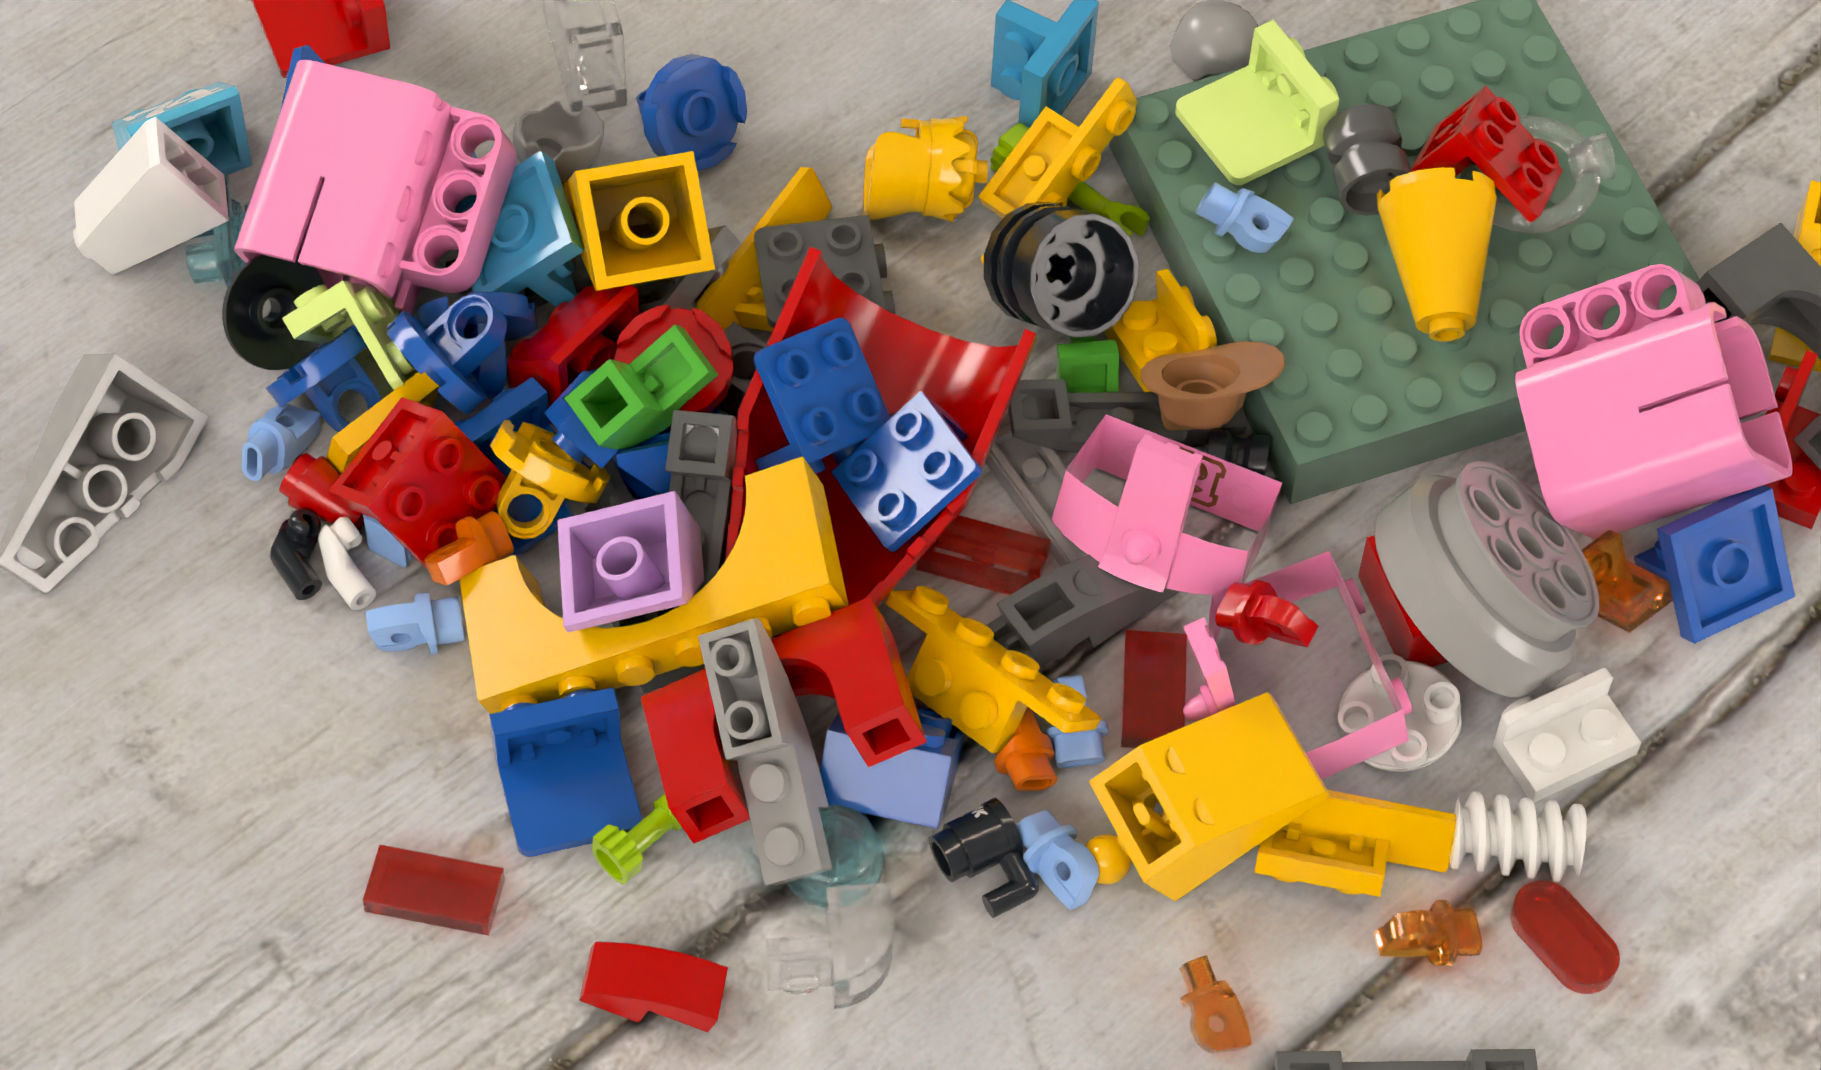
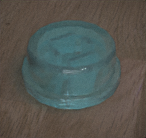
(853, 851)

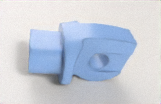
(1240, 212)
(278, 440)
(416, 623)
(1081, 747)
(1060, 861)

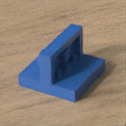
(1722, 563)

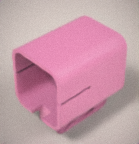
(371, 182)
(1646, 410)

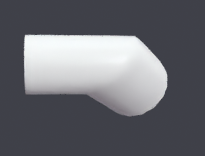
(340, 567)

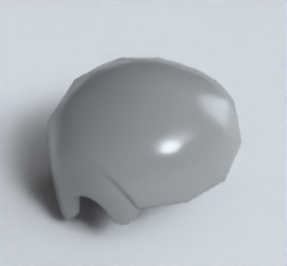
(1213, 39)
(565, 137)

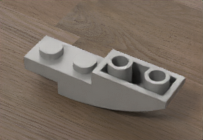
(773, 750)

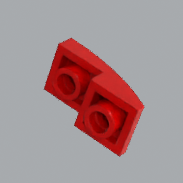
(647, 978)

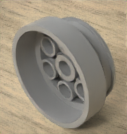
(1487, 576)

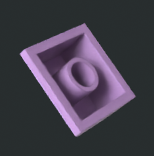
(628, 561)

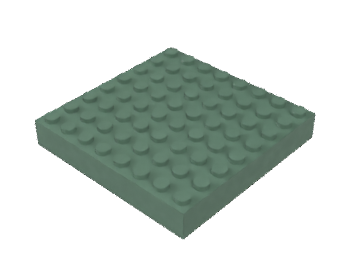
(1358, 376)

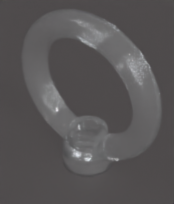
(1589, 160)

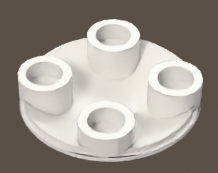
(1430, 725)

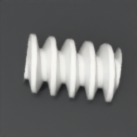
(1519, 835)

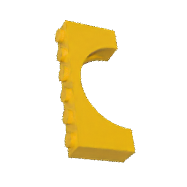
(777, 572)

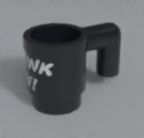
(981, 842)

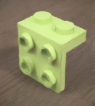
(1262, 111)
(327, 312)

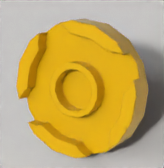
(541, 471)

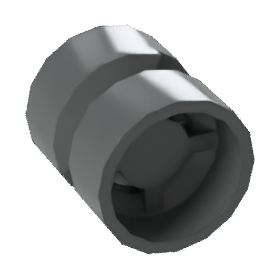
(1364, 155)

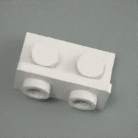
(1564, 735)

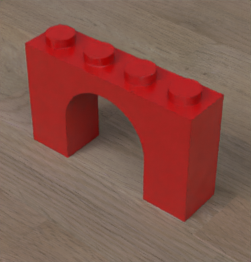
(837, 657)

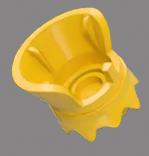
(923, 172)

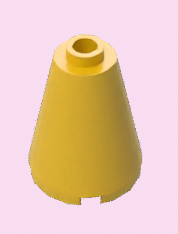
(1440, 245)

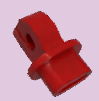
(1258, 613)

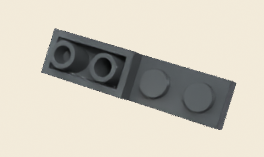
(1069, 607)

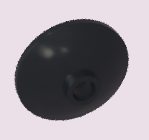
(267, 340)

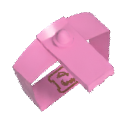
(1144, 533)
(1292, 584)

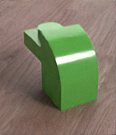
(637, 400)

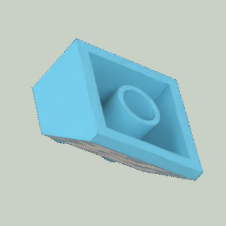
(205, 119)

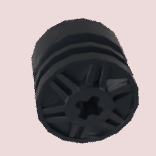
(1061, 269)

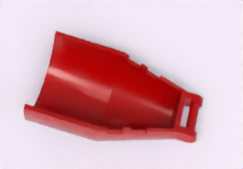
(960, 376)

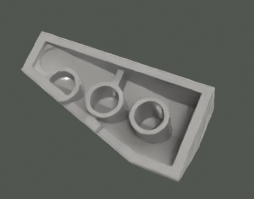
(98, 458)

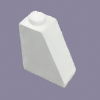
(148, 200)

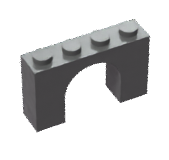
(1776, 286)

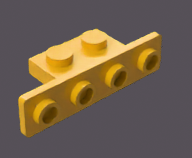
(1058, 153)
(738, 292)
(977, 679)
(1351, 838)

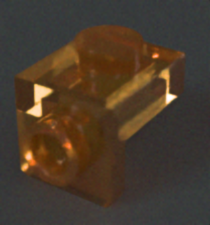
(1625, 590)

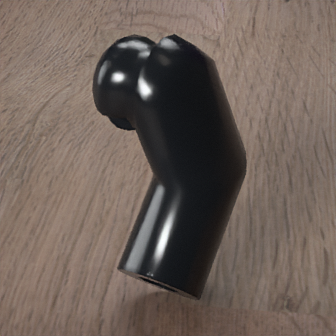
(293, 550)

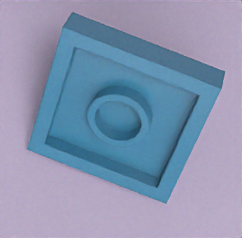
(1043, 58)
(532, 235)

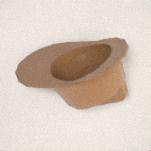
(1210, 384)

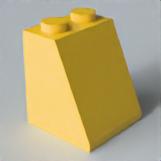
(641, 220)

